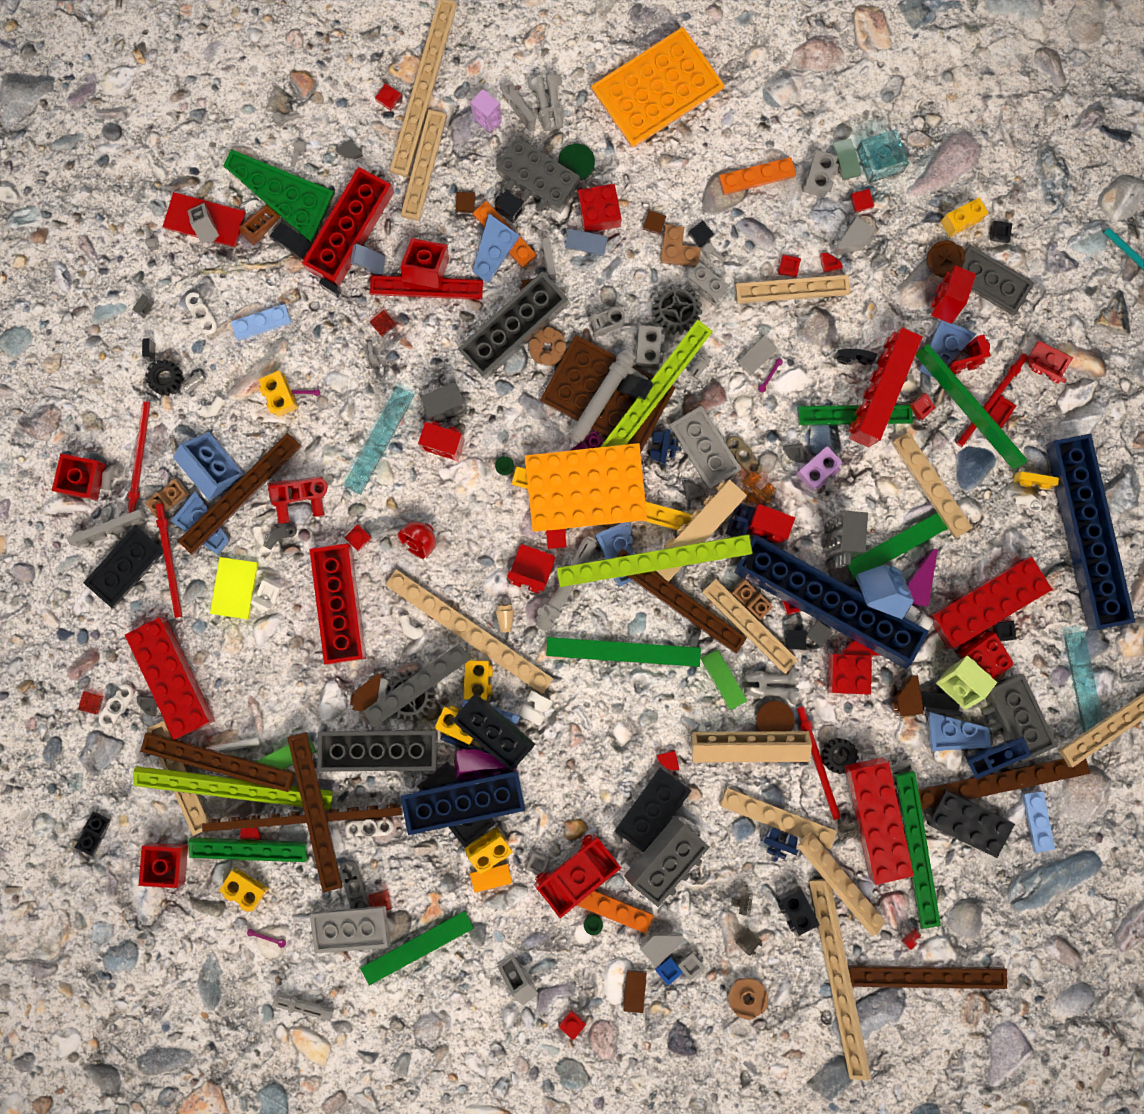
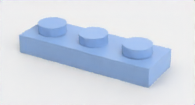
(261, 322)
(1038, 821)

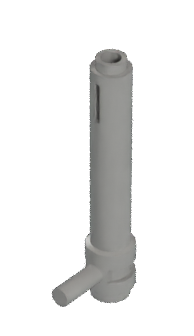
(617, 372)
(551, 610)

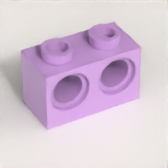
(486, 111)
(816, 465)

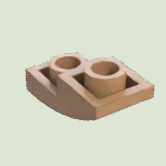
(169, 496)
(751, 599)

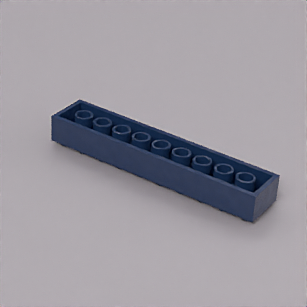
(1090, 532)
(830, 602)

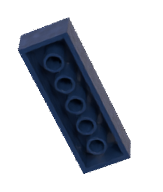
(463, 802)

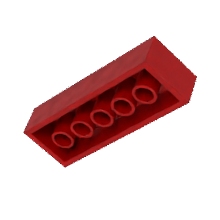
(348, 225)
(884, 387)
(990, 602)
(337, 604)
(169, 678)
(879, 820)

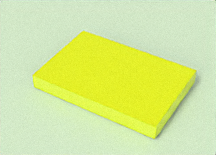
(234, 588)

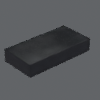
(635, 387)

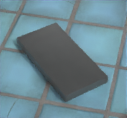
(996, 281)

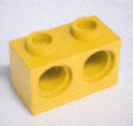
(964, 217)
(282, 391)
(472, 679)
(452, 730)
(486, 849)
(246, 884)

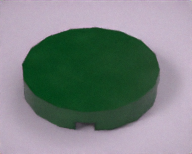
(578, 159)

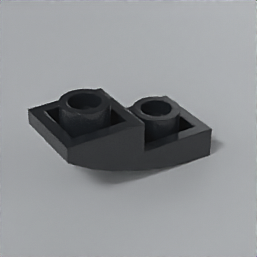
(291, 240)
(848, 356)
(93, 834)

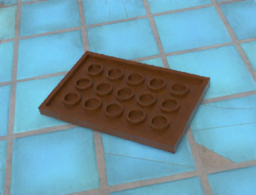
(577, 382)

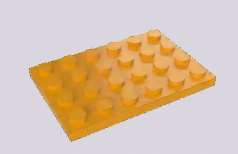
(657, 87)
(585, 487)

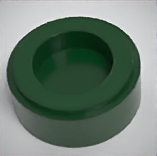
(504, 466)
(593, 924)

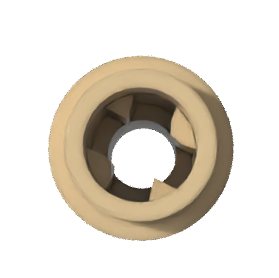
(505, 617)

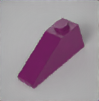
(922, 578)
(476, 764)

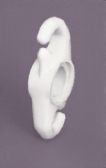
(208, 318)
(108, 708)
(377, 824)

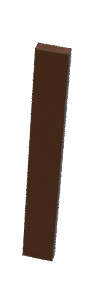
(239, 494)
(688, 608)
(217, 762)
(315, 812)
(928, 977)

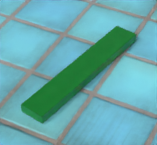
(846, 415)
(897, 545)
(248, 849)
(417, 947)

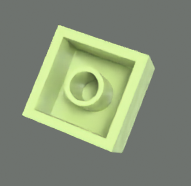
(966, 682)

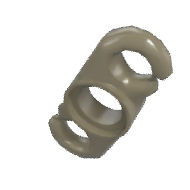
(743, 447)

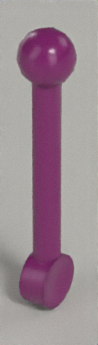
(762, 388)
(316, 392)
(281, 943)

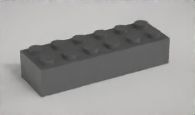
(514, 325)
(378, 750)

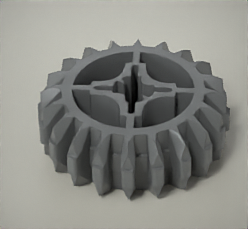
(674, 293)
(417, 711)

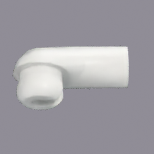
(210, 410)
(1029, 500)
(408, 629)

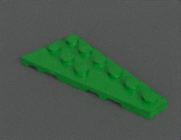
(291, 197)

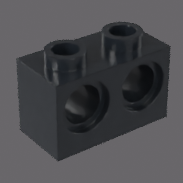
(801, 908)

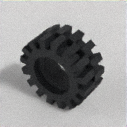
(154, 372)
(828, 752)

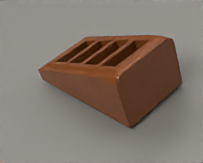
(257, 234)

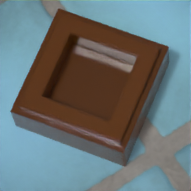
(465, 202)
(654, 222)

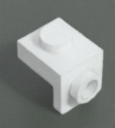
(267, 594)

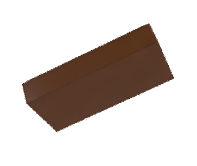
(635, 991)

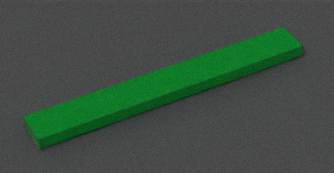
(971, 407)
(623, 652)
(918, 849)

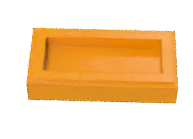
(493, 878)

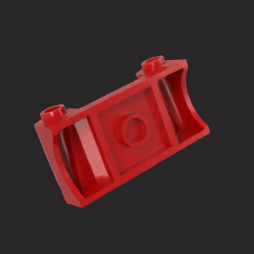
(577, 876)

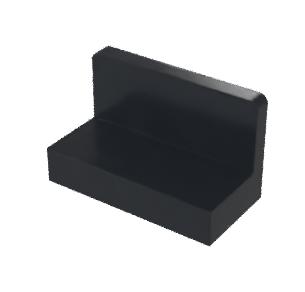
(939, 703)

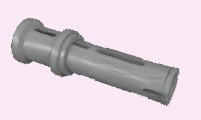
(293, 1004)

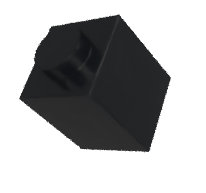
(509, 206)

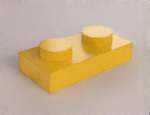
(1028, 479)

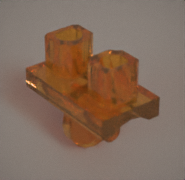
(751, 481)

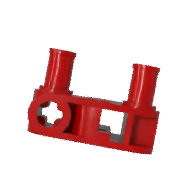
(288, 491)

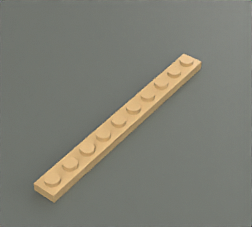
(423, 87)
(469, 631)
(840, 980)

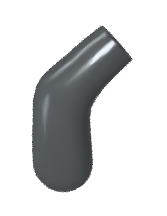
(279, 533)

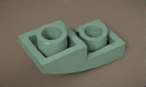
(847, 159)

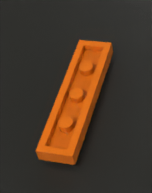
(757, 176)
(521, 251)
(617, 911)

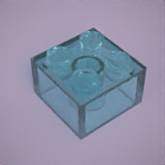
(882, 156)

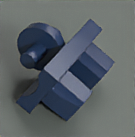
(661, 455)
(739, 520)
(772, 839)

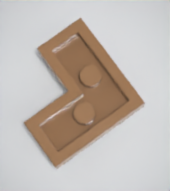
(676, 253)

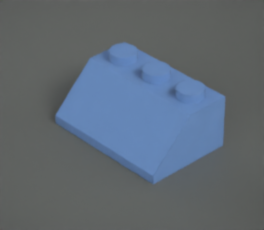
(208, 465)
(885, 590)

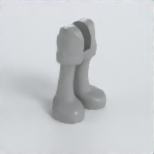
(555, 111)
(790, 693)

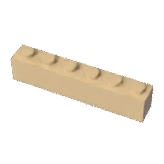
(706, 520)
(751, 746)

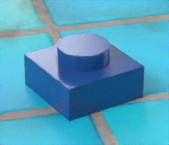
(668, 970)

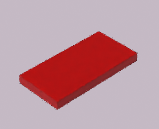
(225, 218)

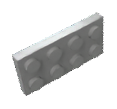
(705, 447)
(350, 929)

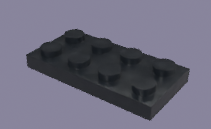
(124, 566)
(493, 732)
(652, 810)
(970, 823)
(466, 832)

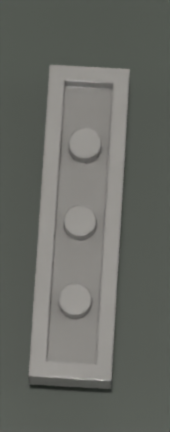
(113, 526)

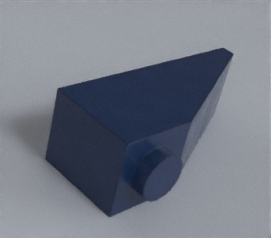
(998, 757)

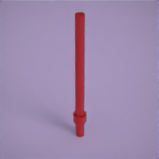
(1013, 371)
(133, 494)
(162, 523)
(806, 725)

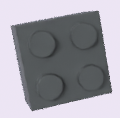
(444, 403)

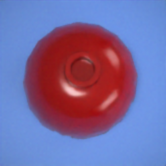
(419, 538)

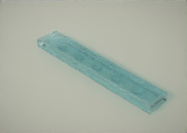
(379, 440)
(1083, 679)

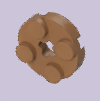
(545, 357)
(737, 1002)

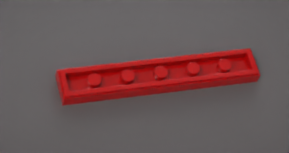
(448, 289)

